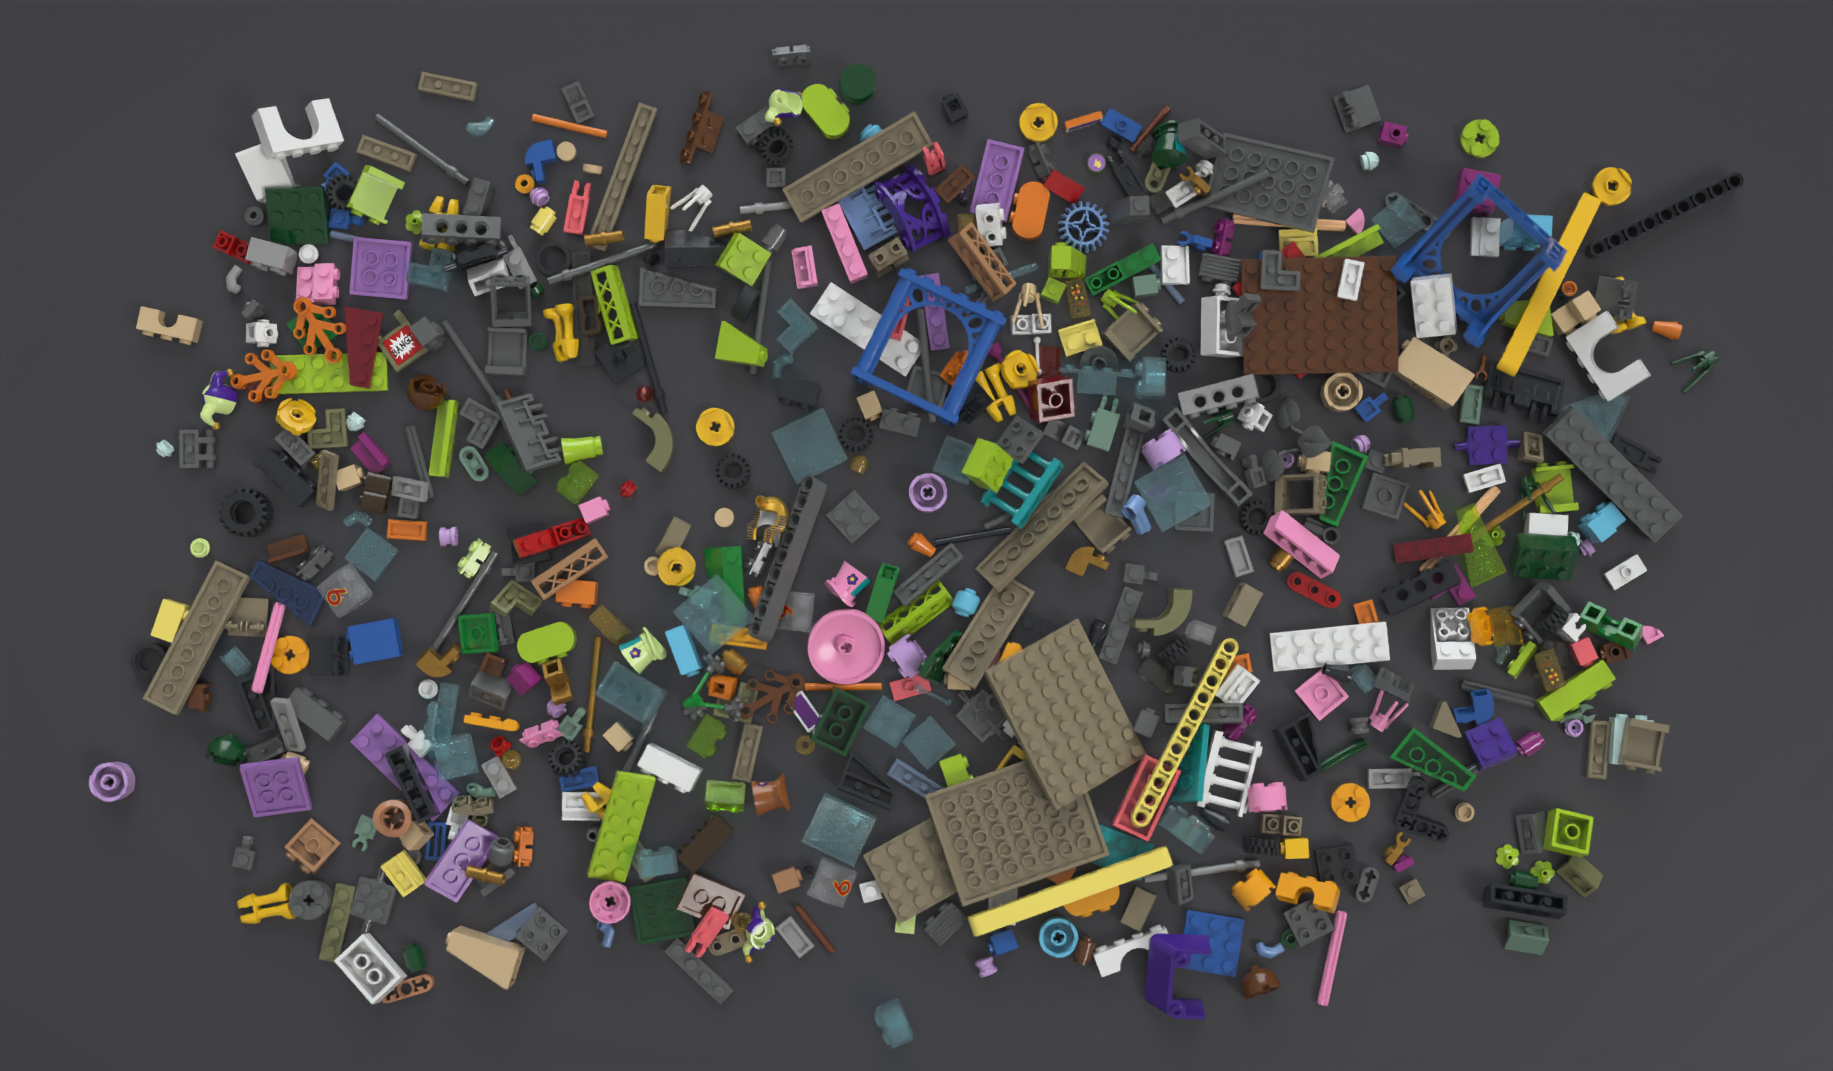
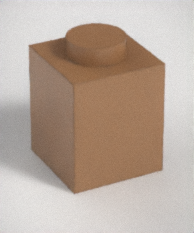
(787, 879)

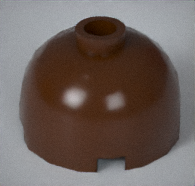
(425, 392)
(1258, 982)

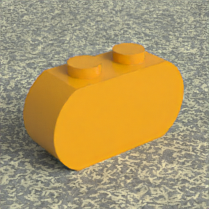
(1099, 901)

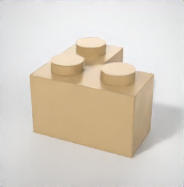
(1576, 311)

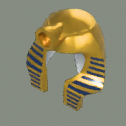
(770, 511)

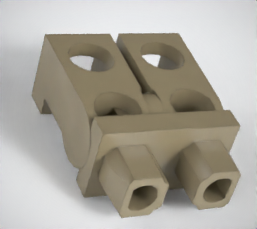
(891, 253)
(1404, 458)

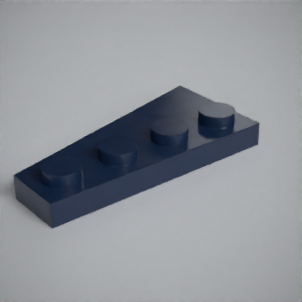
(294, 593)

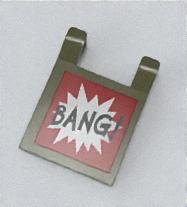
(401, 344)

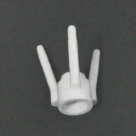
(699, 195)

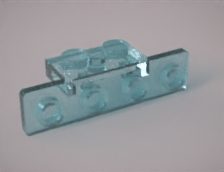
(1097, 381)
(441, 714)

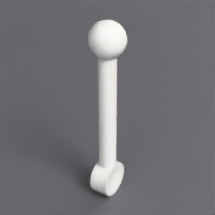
(1037, 340)

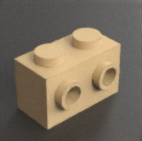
(1315, 465)

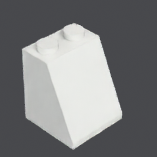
(264, 172)

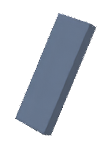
(912, 778)
(508, 929)

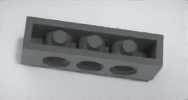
(453, 223)

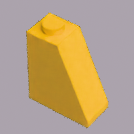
(657, 213)

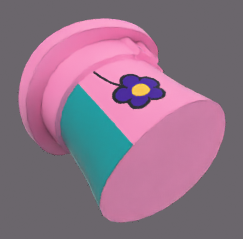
(847, 583)

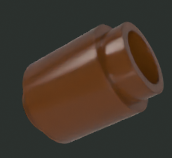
(1084, 950)

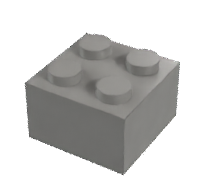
(270, 255)

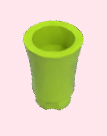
(581, 448)

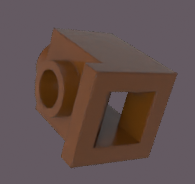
(1605, 652)
(200, 697)

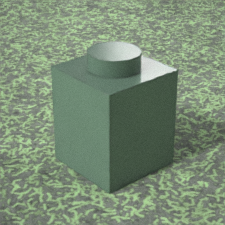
(1145, 285)

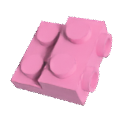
(318, 283)

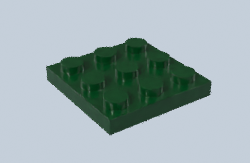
(297, 215)
(656, 911)

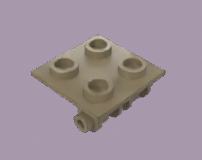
(249, 618)

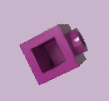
(1392, 135)
(523, 677)

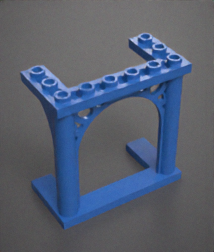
(1480, 322)
(991, 324)

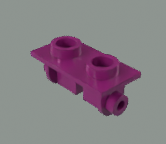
(1223, 229)
(1237, 730)

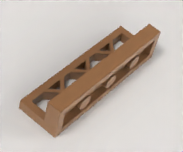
(980, 264)
(567, 565)

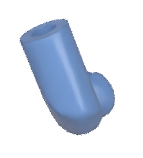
(608, 931)
(1268, 952)

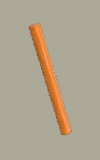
(570, 126)
(855, 686)

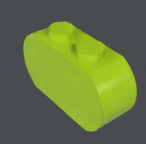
(826, 111)
(547, 642)

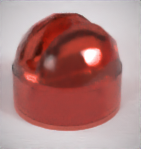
(644, 393)

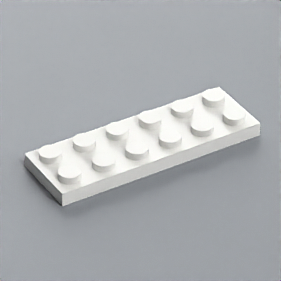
(857, 323)
(1329, 645)

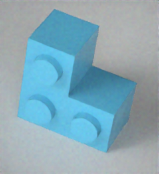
(1601, 523)

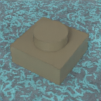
(1411, 891)

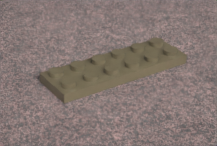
(987, 633)

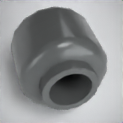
(501, 852)

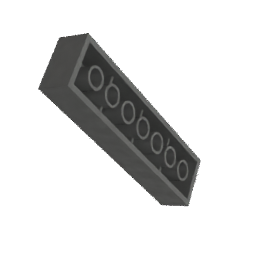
(1612, 474)

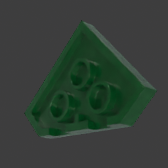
(932, 667)

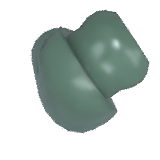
(478, 791)

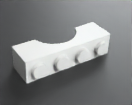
(1109, 958)

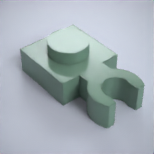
(365, 830)

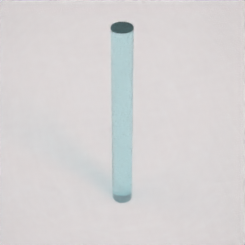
(1014, 273)

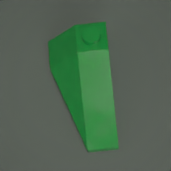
(729, 565)

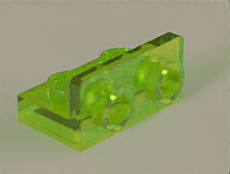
(577, 482)
(706, 736)
(725, 796)

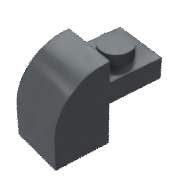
(1239, 316)

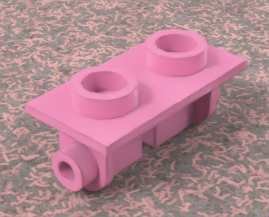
(534, 736)

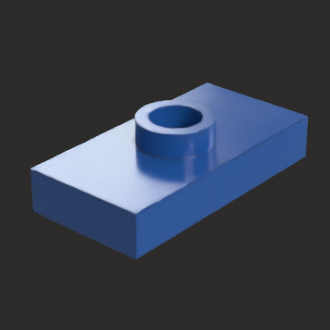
(1121, 125)

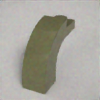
(664, 440)
(1173, 616)

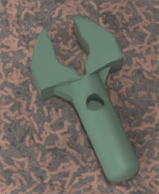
(1578, 715)

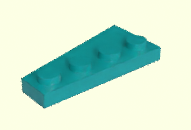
(1192, 777)

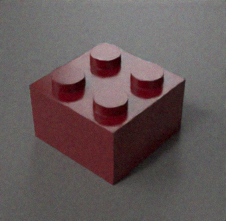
(1051, 398)

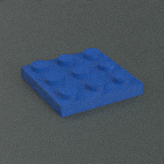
(1224, 940)

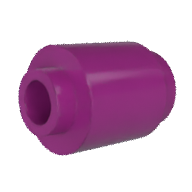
(1529, 744)

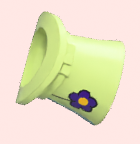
(642, 650)

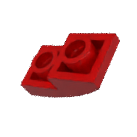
(1063, 186)
(232, 246)

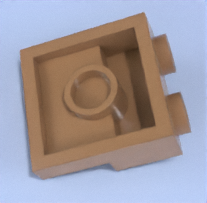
(311, 847)

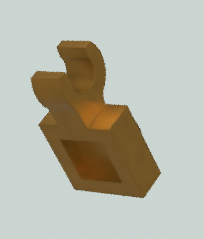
(1199, 186)
(1393, 852)

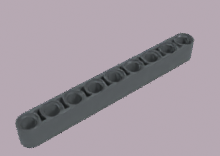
(787, 559)

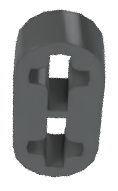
(1370, 886)

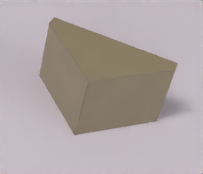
(1531, 448)
(1444, 721)

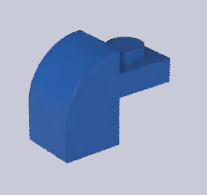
(539, 155)
(1480, 711)

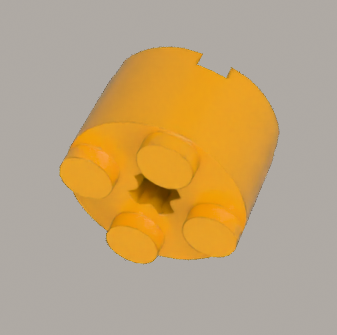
(1253, 889)

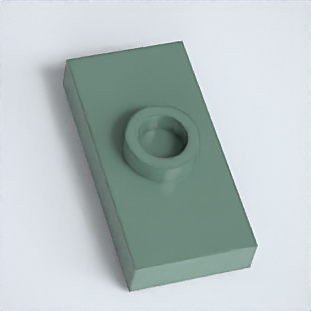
(1471, 404)

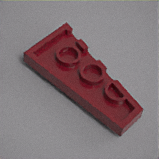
(363, 337)

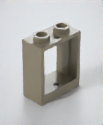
(1283, 494)

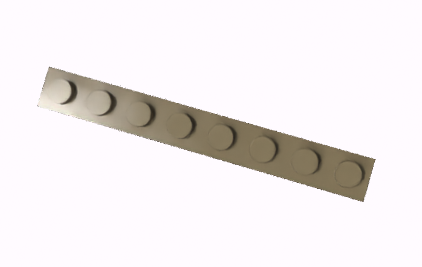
(624, 171)

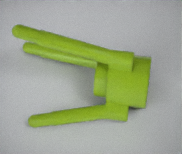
(1112, 297)

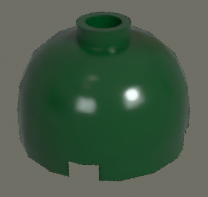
(226, 750)

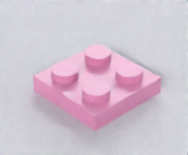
(1321, 694)

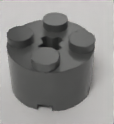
(300, 902)

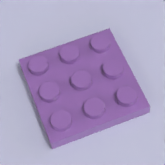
(380, 268)
(276, 787)

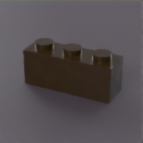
(704, 842)

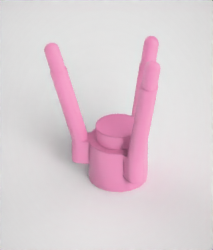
(1382, 721)

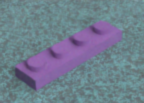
(936, 321)

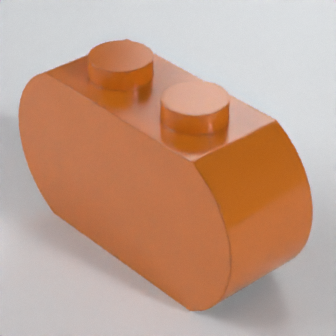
(1030, 211)

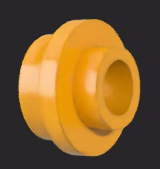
(528, 188)

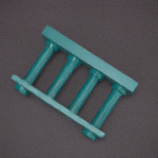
(1030, 500)

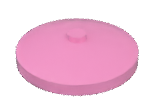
(846, 646)

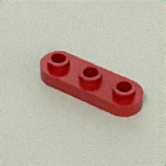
(1305, 586)

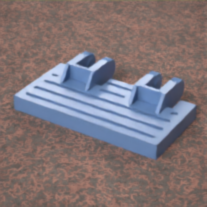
(865, 220)

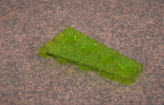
(1484, 561)

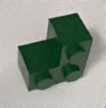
(509, 468)

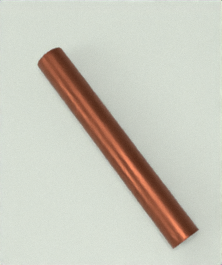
(1149, 129)
(815, 929)

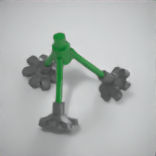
(695, 703)

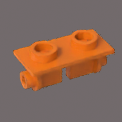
(953, 367)
(521, 839)

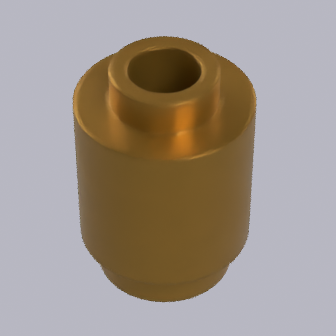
(1280, 559)
(734, 662)

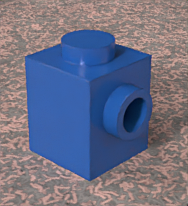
(1001, 942)

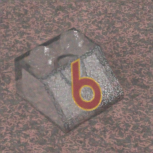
(345, 590)
(798, 612)
(832, 882)

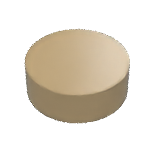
(566, 151)
(592, 169)
(724, 517)
(650, 566)

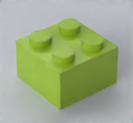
(743, 259)
(987, 465)
(1568, 832)

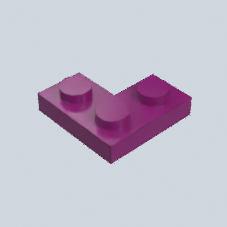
(1461, 593)

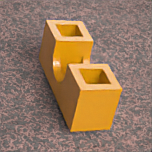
(1292, 886)

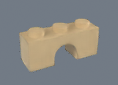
(185, 329)

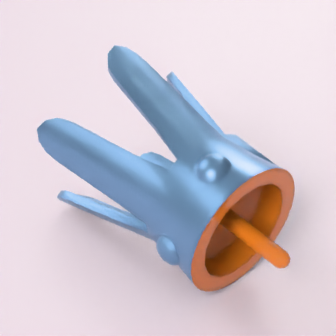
(1567, 289)

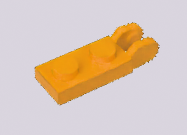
(492, 722)

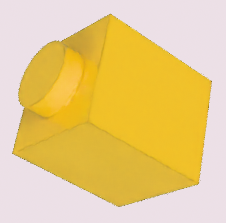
(1294, 847)

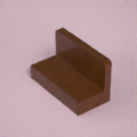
(954, 183)
(288, 549)

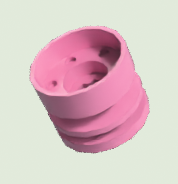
(614, 912)

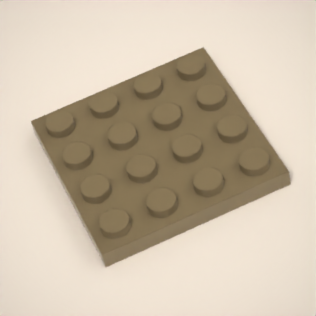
(912, 871)

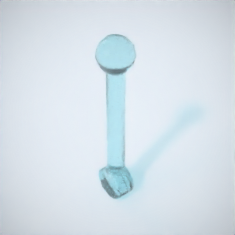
(919, 688)

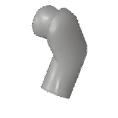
(231, 282)

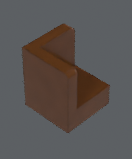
(494, 664)

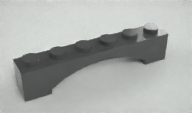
(1206, 459)

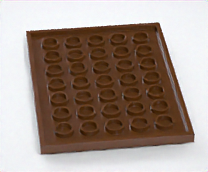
(1314, 328)

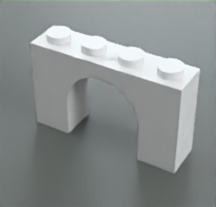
(279, 143)
(1583, 343)

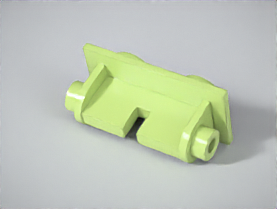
(469, 563)

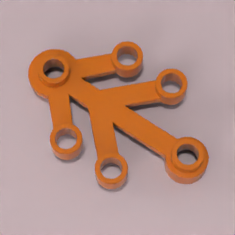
(316, 328)
(265, 376)

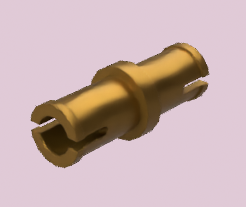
(731, 228)
(604, 238)
(485, 875)

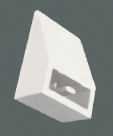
(1451, 639)

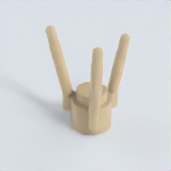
(1028, 295)

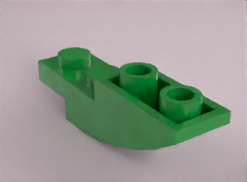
(1123, 269)

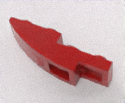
(551, 538)

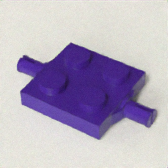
(1487, 445)

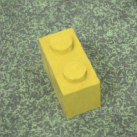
(169, 619)

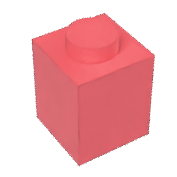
(1582, 652)

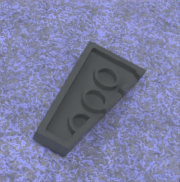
(672, 292)

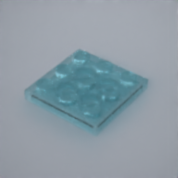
(809, 446)
(1173, 493)
(713, 614)
(839, 829)

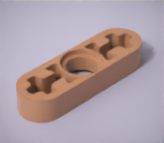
(421, 989)

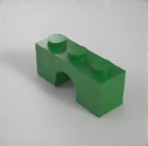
(1600, 623)

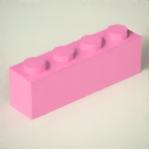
(844, 243)
(1301, 544)

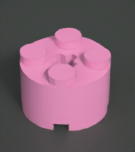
(1267, 798)

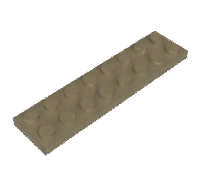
(857, 167)
(1042, 527)
(196, 638)

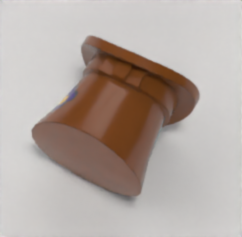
(770, 795)

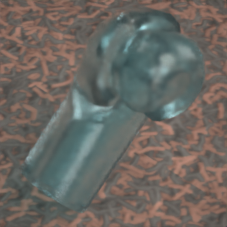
(480, 128)
(779, 363)
(358, 516)
(1503, 652)

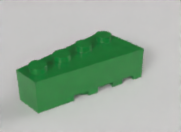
(1341, 480)
(1427, 757)

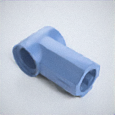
(1135, 512)

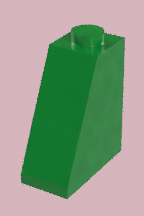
(882, 592)

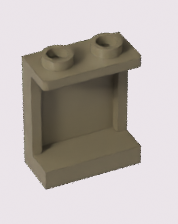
(1132, 331)
(1101, 528)
(1642, 745)

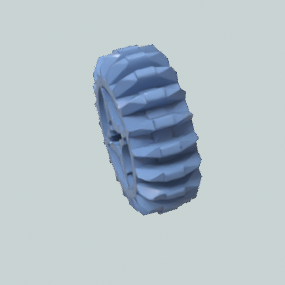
(1091, 227)

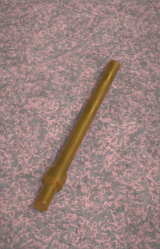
(1545, 487)
(588, 732)

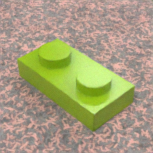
(1516, 666)

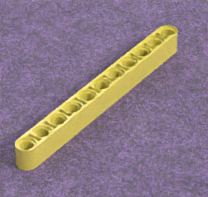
(1177, 739)
(1070, 891)

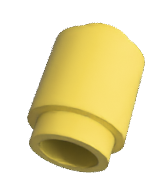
(543, 220)

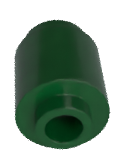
(1403, 408)
(1523, 880)
(413, 957)

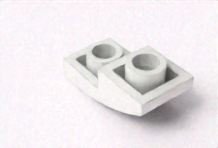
(1030, 325)

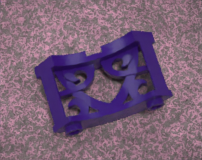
(915, 181)

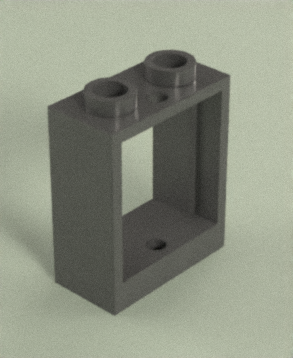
(511, 319)

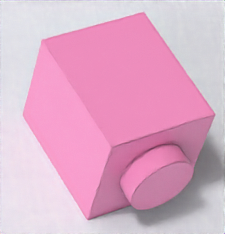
(594, 509)

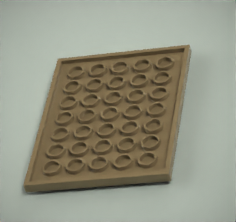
(1065, 714)
(1006, 835)

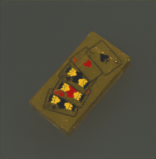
(1077, 298)
(1549, 670)

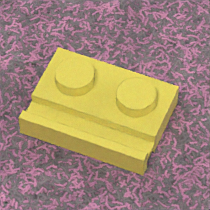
(1306, 241)
(1079, 337)
(403, 873)

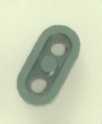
(474, 464)

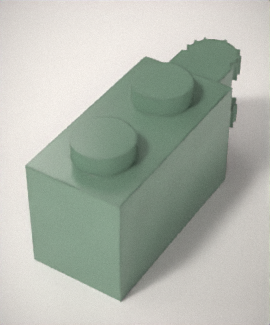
(1103, 426)

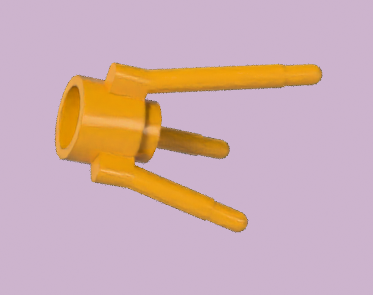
(1435, 518)

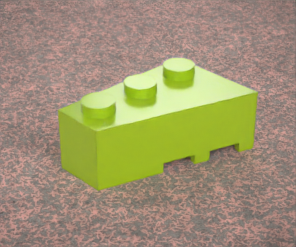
(1066, 262)

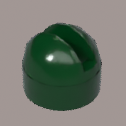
(536, 289)

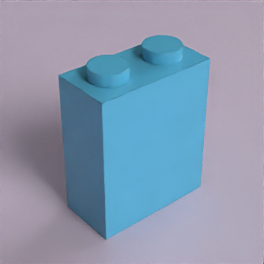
(684, 651)

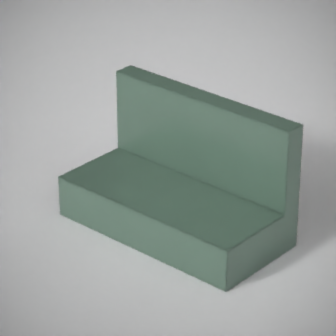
(1527, 937)

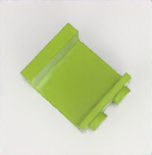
(374, 194)
(1562, 494)

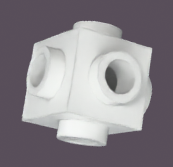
(261, 333)
(1254, 417)

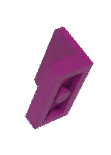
(370, 454)

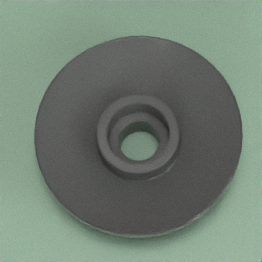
(1091, 355)

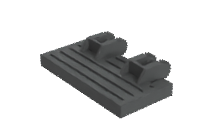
(527, 433)

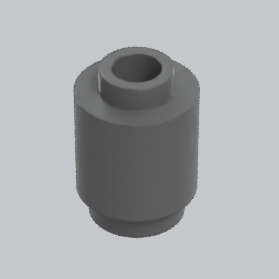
(774, 238)

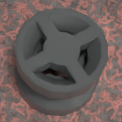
(1359, 725)

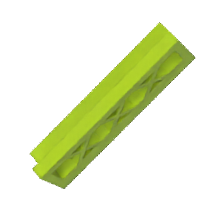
(1356, 245)
(620, 301)
(443, 439)
(918, 615)

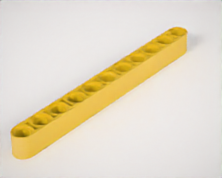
(1548, 286)

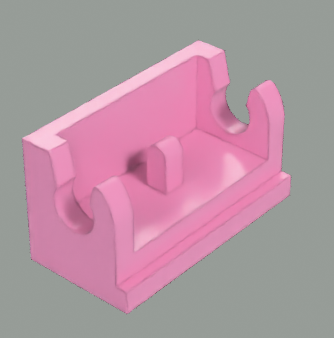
(804, 267)

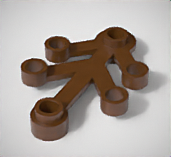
(774, 694)

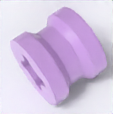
(448, 536)
(986, 966)

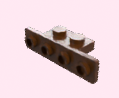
(703, 129)

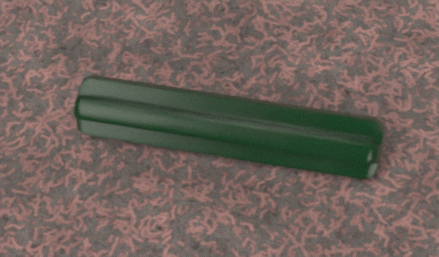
(1343, 754)

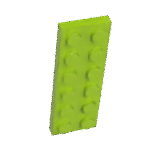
(320, 376)
(621, 826)

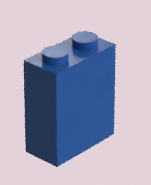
(374, 641)

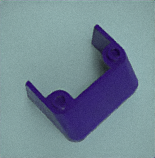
(1164, 954)

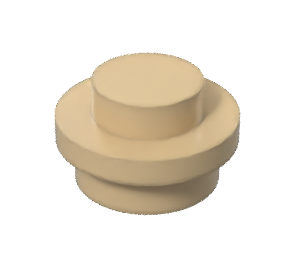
(1464, 812)

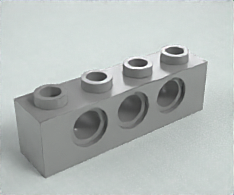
(1189, 398)

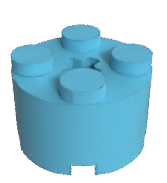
(1068, 939)

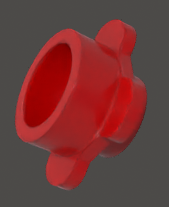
(627, 489)
(499, 745)

